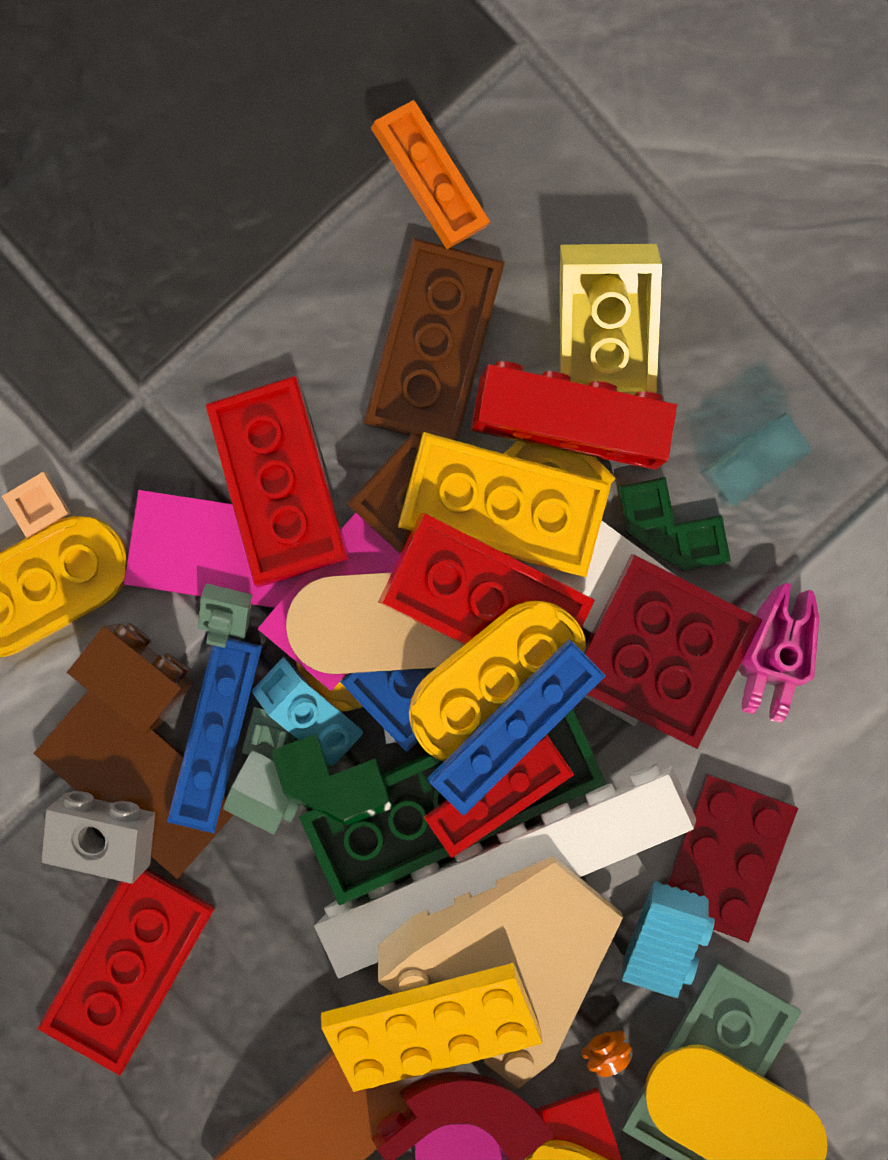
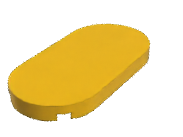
(57, 579)
(486, 673)
(729, 1109)

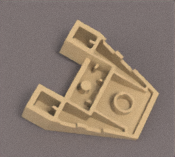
(534, 918)

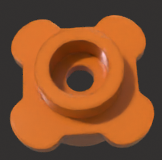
(607, 1053)

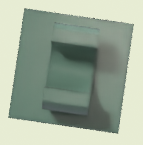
(224, 614)
(265, 734)

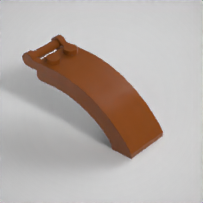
(321, 1118)

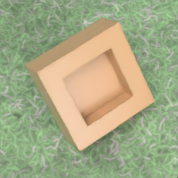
(36, 504)

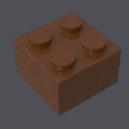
(131, 676)

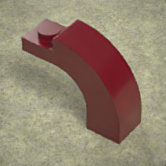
(466, 1100)

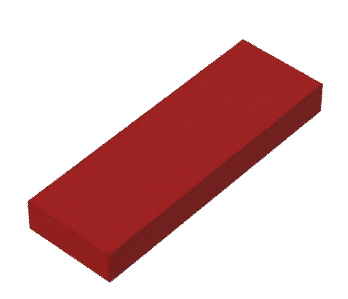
(524, 784)

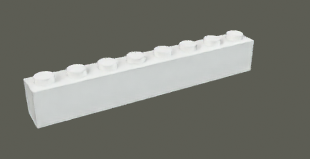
(582, 838)

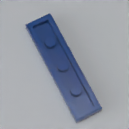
(516, 727)
(214, 735)

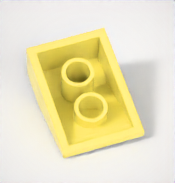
(610, 314)

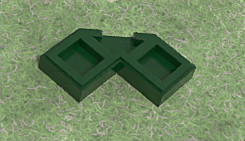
(651, 522)
(341, 796)

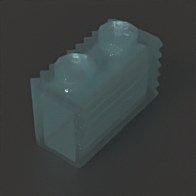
(756, 461)

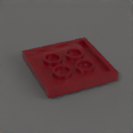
(667, 650)

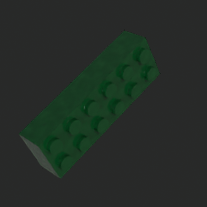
(400, 839)

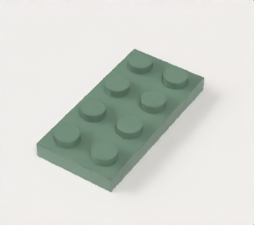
(731, 1018)

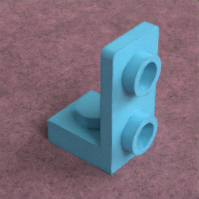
(304, 711)

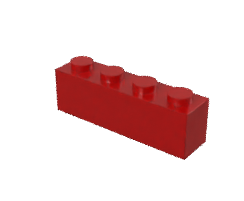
(574, 415)

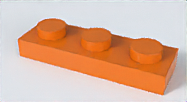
(430, 174)

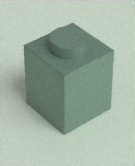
(259, 795)

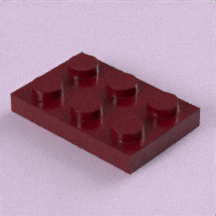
(732, 852)

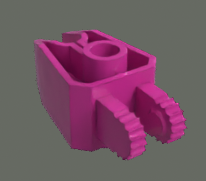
(781, 651)

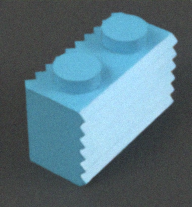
(666, 940)

